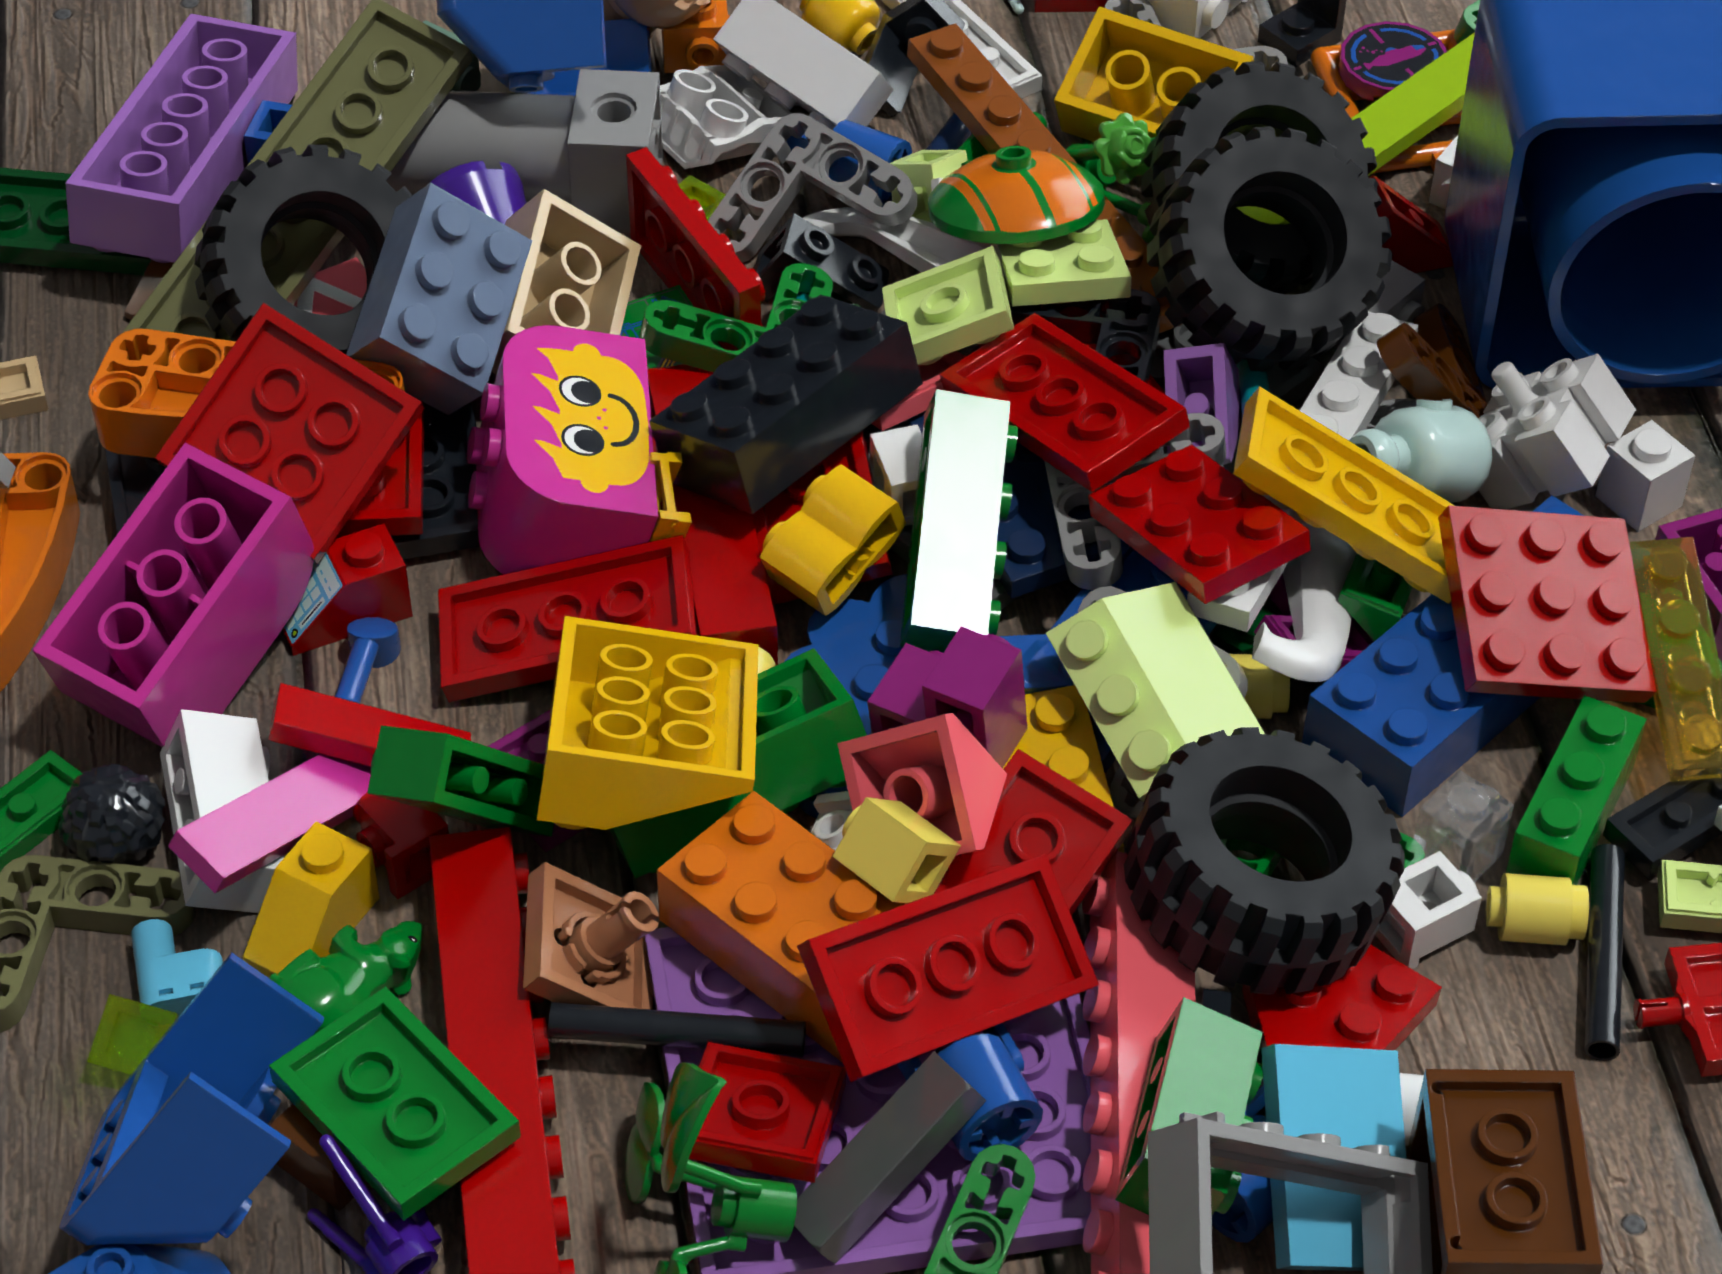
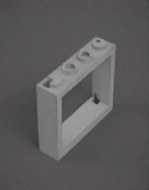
(1179, 1183)

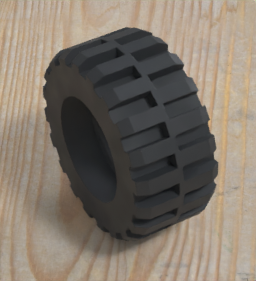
(1237, 102)
(280, 190)
(1310, 192)
(1241, 920)

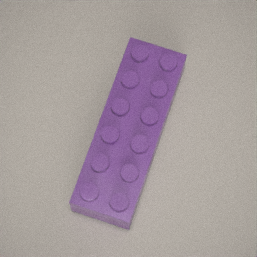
(179, 138)

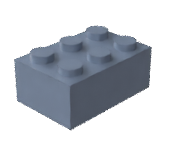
(441, 297)

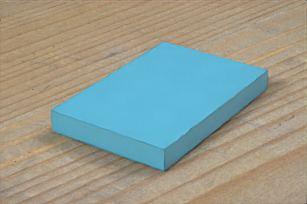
(1338, 1094)

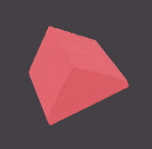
(932, 770)

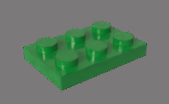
(395, 1102)

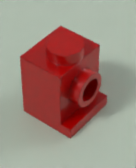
(398, 840)

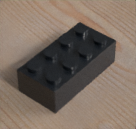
(787, 402)

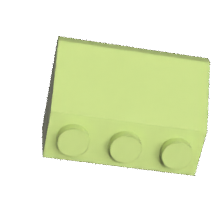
(1149, 677)

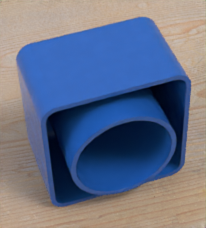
(1592, 189)

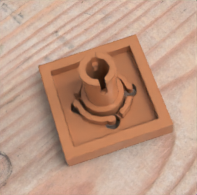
(598, 938)

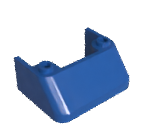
(546, 42)
(193, 1119)

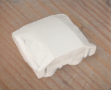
(714, 115)

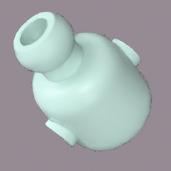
(1434, 446)

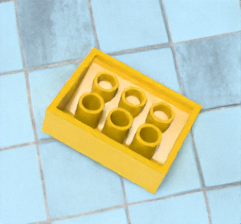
(646, 724)

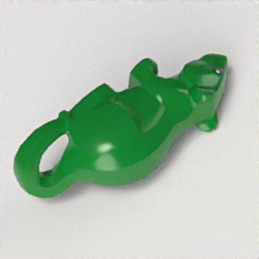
(353, 970)

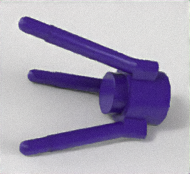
(392, 1243)

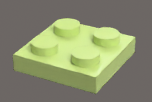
(1066, 268)
(952, 305)

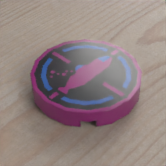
(1384, 56)

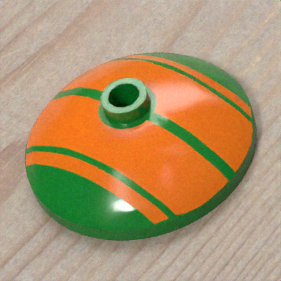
(1016, 198)

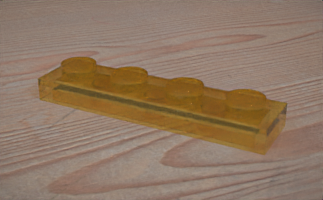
(1681, 656)

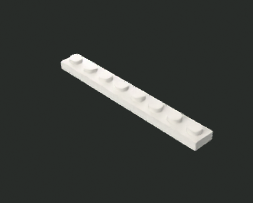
(1344, 403)

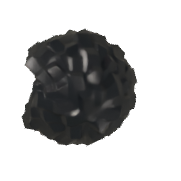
(112, 815)

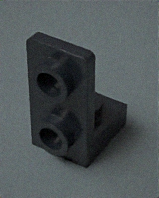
(1304, 28)
(890, 44)
(799, 241)

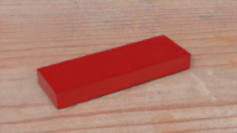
(337, 725)

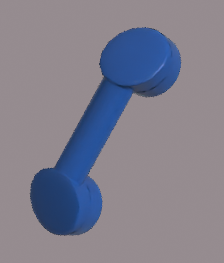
(372, 644)

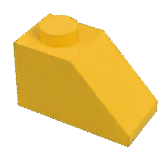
(311, 897)

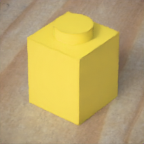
(895, 850)

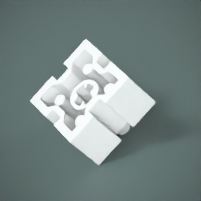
(1551, 429)

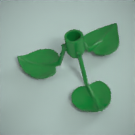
(739, 1204)

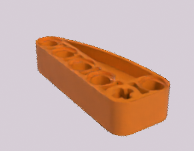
(154, 380)
(35, 549)

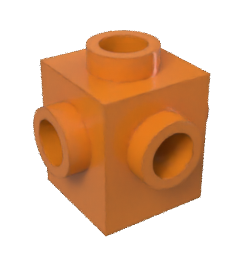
(692, 41)

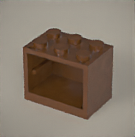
(1506, 1172)

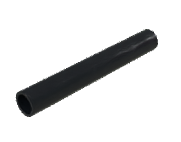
(1605, 953)
(675, 1028)

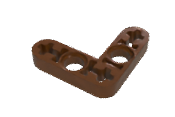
(1434, 360)

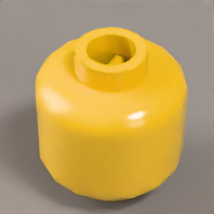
(844, 21)

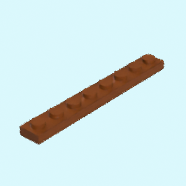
(1003, 120)

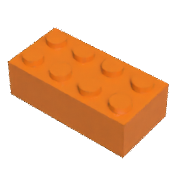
(754, 894)

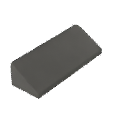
(885, 1157)

